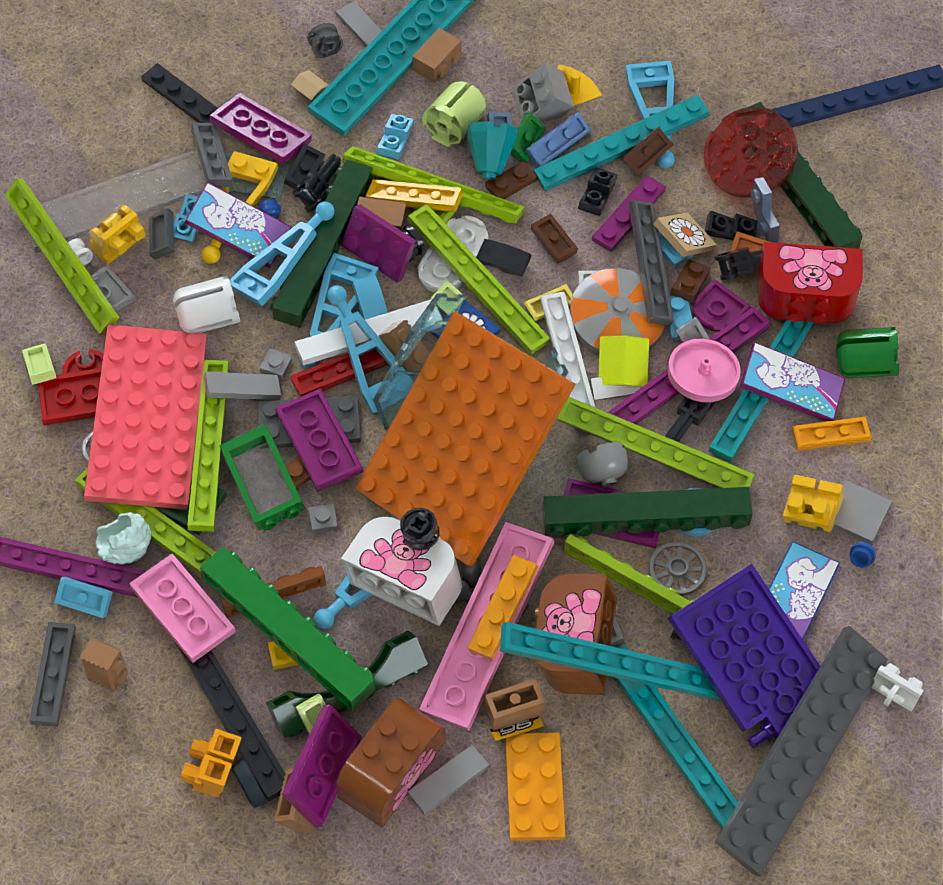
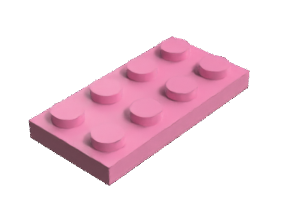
(182, 608)

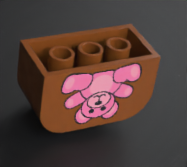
(582, 609)
(389, 761)

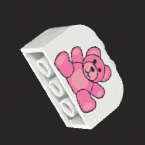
(411, 579)

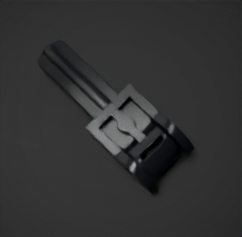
(314, 185)
(739, 262)
(690, 412)

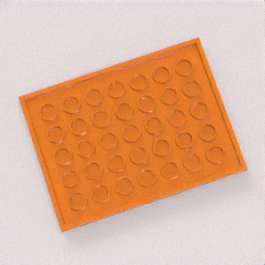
(465, 435)

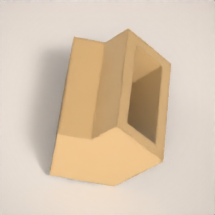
(309, 85)

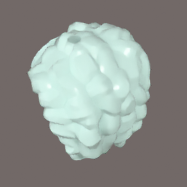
(123, 539)

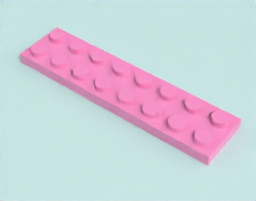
(466, 676)

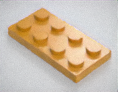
(535, 787)

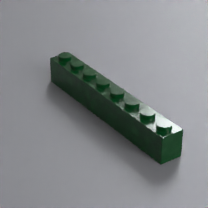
(819, 205)
(306, 277)
(647, 511)

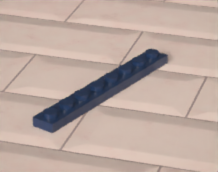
(862, 96)

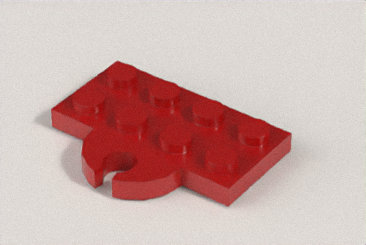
(73, 392)

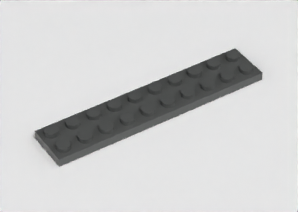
(801, 752)

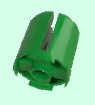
(867, 352)

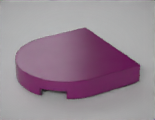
(718, 306)

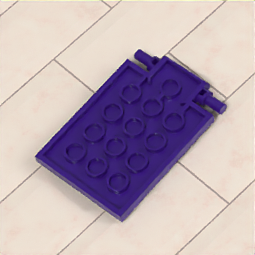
(748, 652)

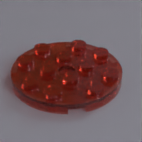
(746, 129)

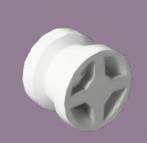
(84, 254)

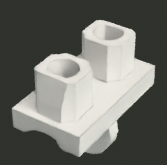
(897, 688)

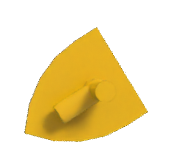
(579, 85)

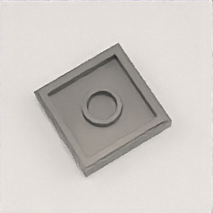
(112, 288)
(861, 512)

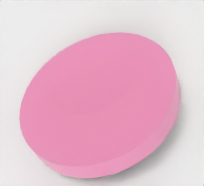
(704, 370)

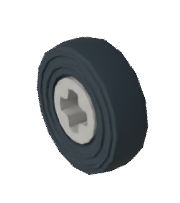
(248, 783)

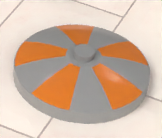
(611, 305)

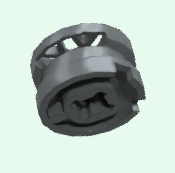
(325, 40)

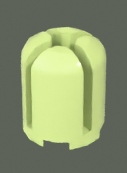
(454, 113)

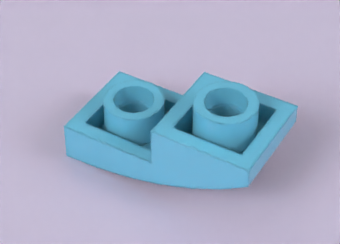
(395, 136)
(182, 230)
(369, 297)

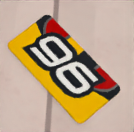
(518, 728)

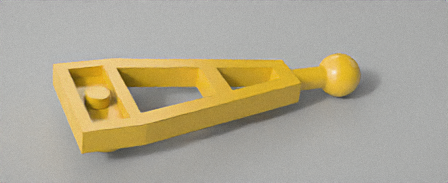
(248, 169)

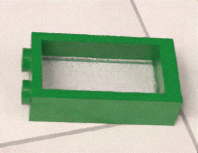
(262, 478)

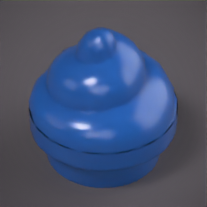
(270, 207)
(862, 554)

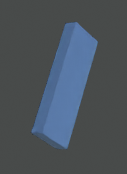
(558, 140)

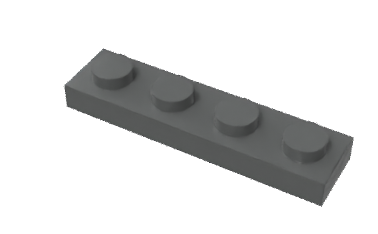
(211, 154)
(52, 674)

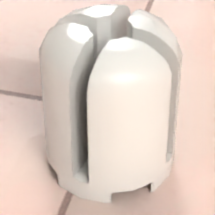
(206, 306)

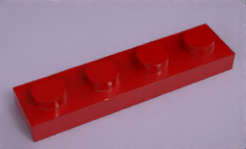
(334, 372)

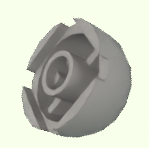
(604, 464)

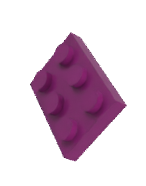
(378, 243)

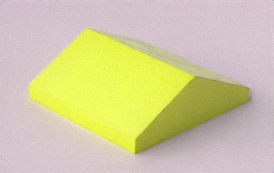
(623, 360)

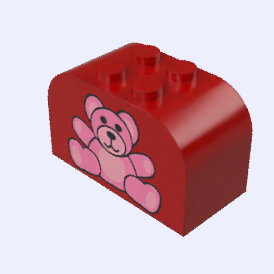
(809, 282)

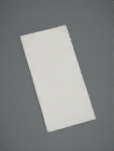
(606, 391)

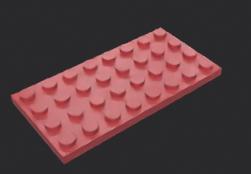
(146, 417)

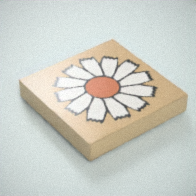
(684, 234)

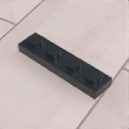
(179, 93)

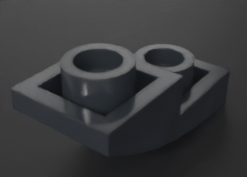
(598, 191)
(726, 227)
(503, 256)

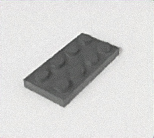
(344, 408)

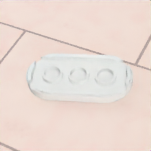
(436, 270)

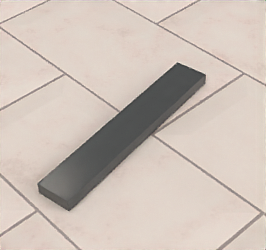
(651, 263)

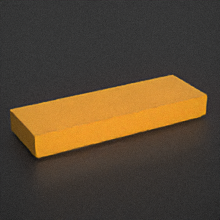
(831, 433)

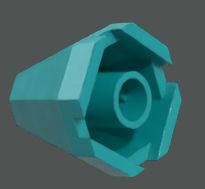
(490, 147)

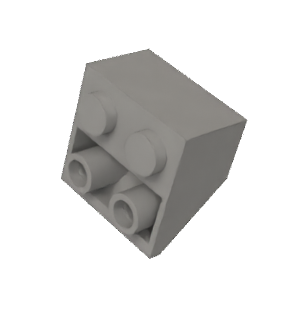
(544, 94)

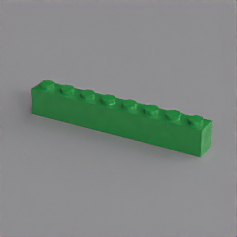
(288, 629)

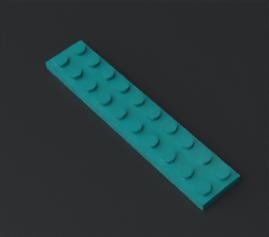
(383, 62)

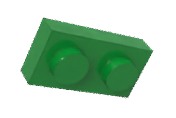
(528, 133)

